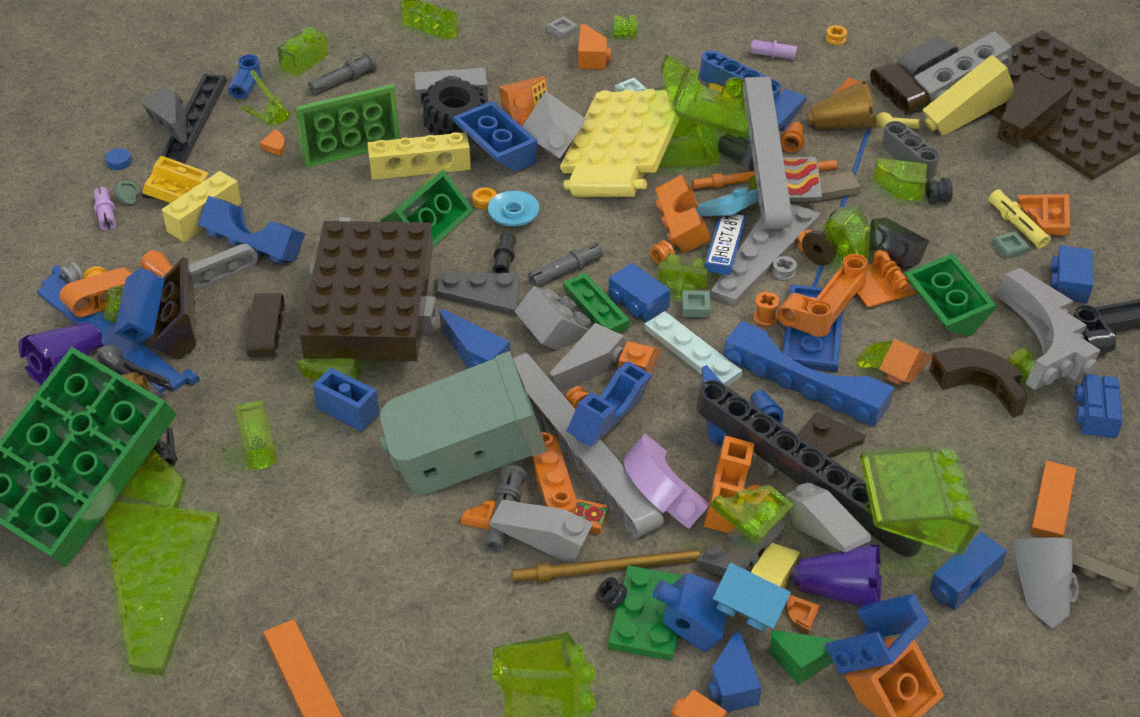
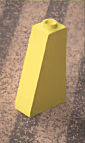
(970, 97)

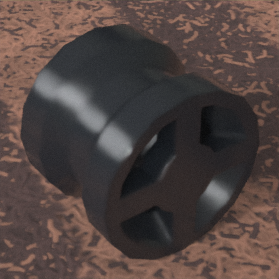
(938, 190)

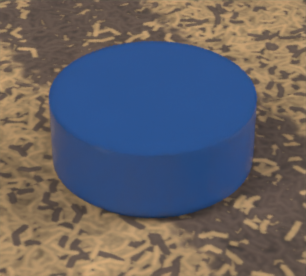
(118, 159)

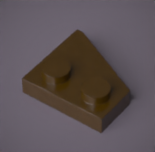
(830, 435)

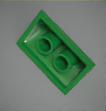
(952, 294)

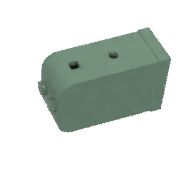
(461, 426)

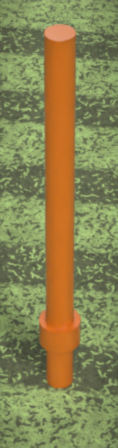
(718, 180)

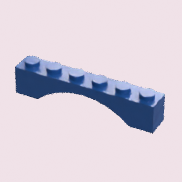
(855, 396)

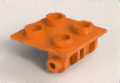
(884, 282)

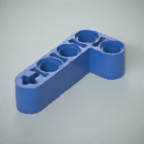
(719, 68)

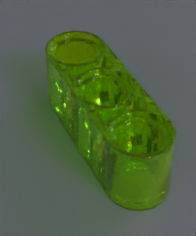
(429, 18)

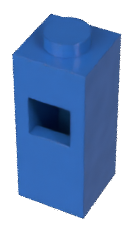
(139, 306)
(967, 572)

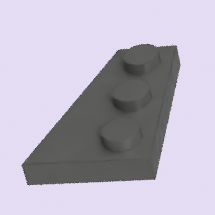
(484, 289)

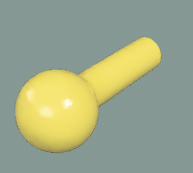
(883, 118)

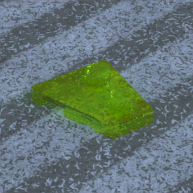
(156, 482)
(753, 510)

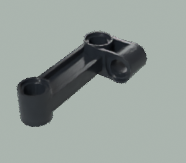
(1107, 319)

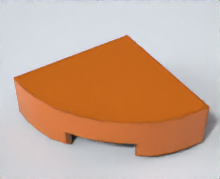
(274, 143)
(479, 516)
(802, 613)

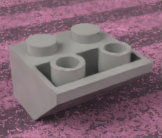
(552, 318)

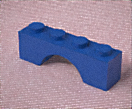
(227, 220)
(598, 414)

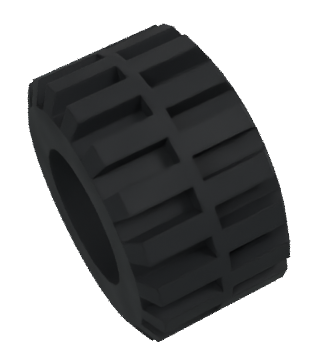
(447, 100)

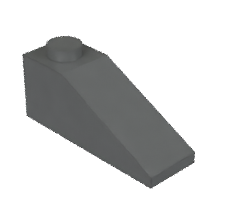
(166, 112)

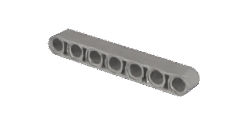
(767, 153)

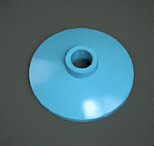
(513, 208)

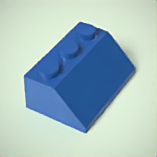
(499, 135)

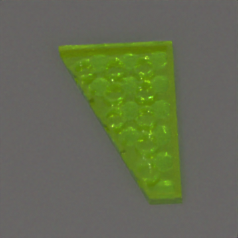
(156, 569)

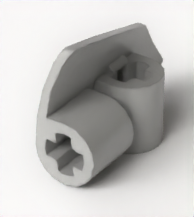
(1047, 577)

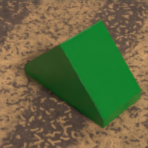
(800, 654)

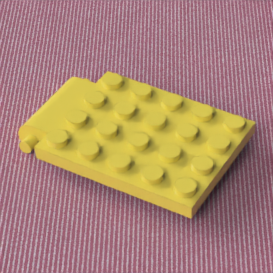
(619, 143)

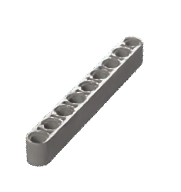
(597, 462)

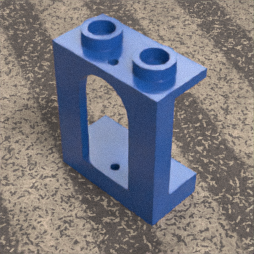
(881, 620)

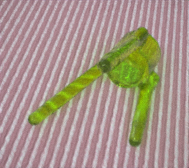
(275, 110)

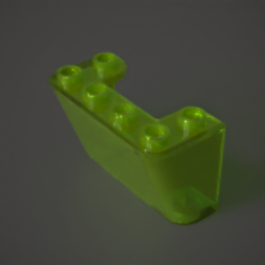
(545, 678)

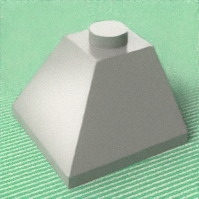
(553, 125)

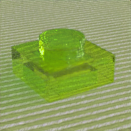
(874, 354)

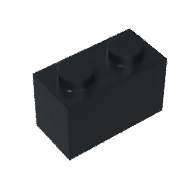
(899, 242)

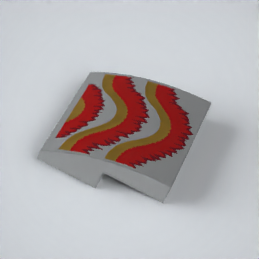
(802, 179)

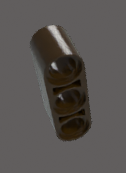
(899, 87)
(264, 325)

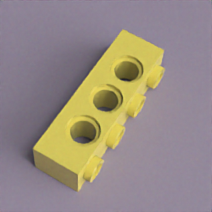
(419, 155)

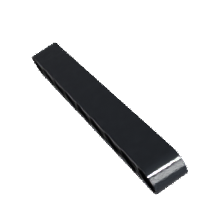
(745, 421)

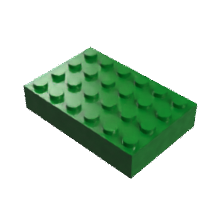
(75, 453)

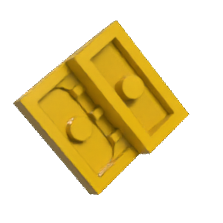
(172, 179)

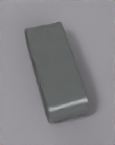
(926, 56)
(909, 147)

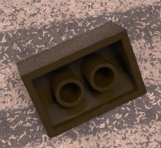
(176, 319)

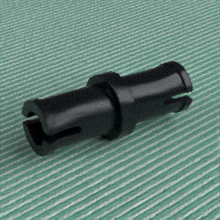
(504, 253)

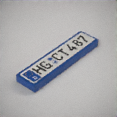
(725, 243)

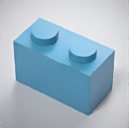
(751, 597)

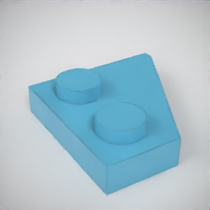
(729, 203)

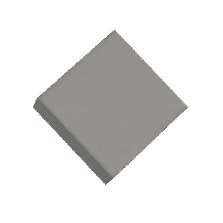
(562, 27)

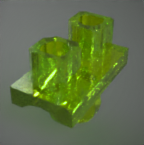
(683, 276)

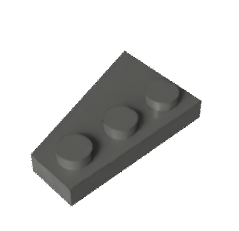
(737, 550)

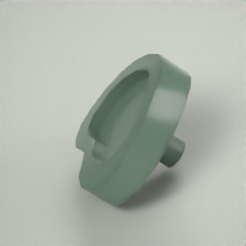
(126, 192)

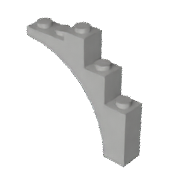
(1056, 329)

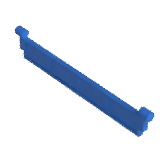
(135, 353)

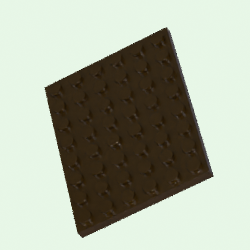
(1101, 113)

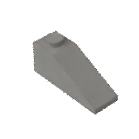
(588, 358)
(824, 518)
(543, 527)

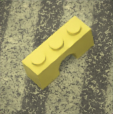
(184, 213)

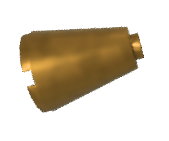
(844, 110)

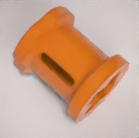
(766, 309)

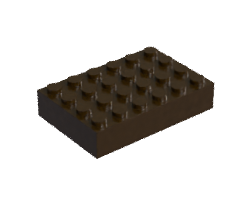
(368, 291)

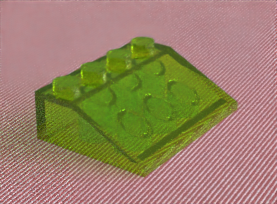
(921, 495)

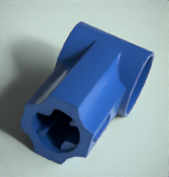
(243, 80)

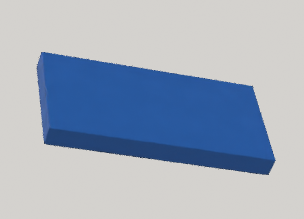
(809, 350)

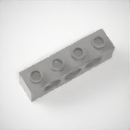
(952, 69)

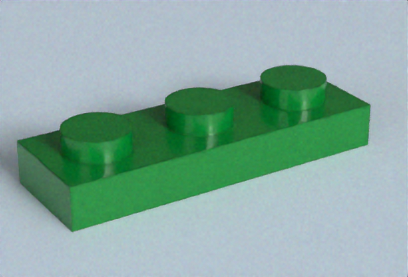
(595, 303)

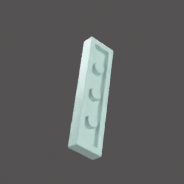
(691, 348)

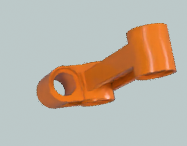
(819, 313)

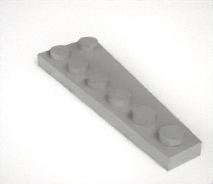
(758, 254)

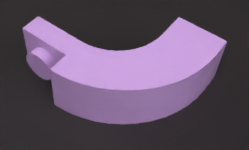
(659, 484)

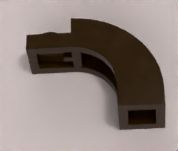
(980, 368)

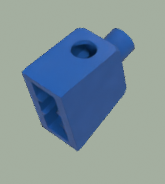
(692, 610)

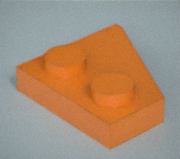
(1048, 211)

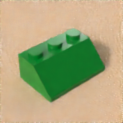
(433, 202)

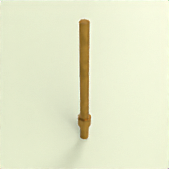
(544, 571)

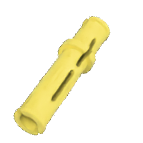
(1004, 205)

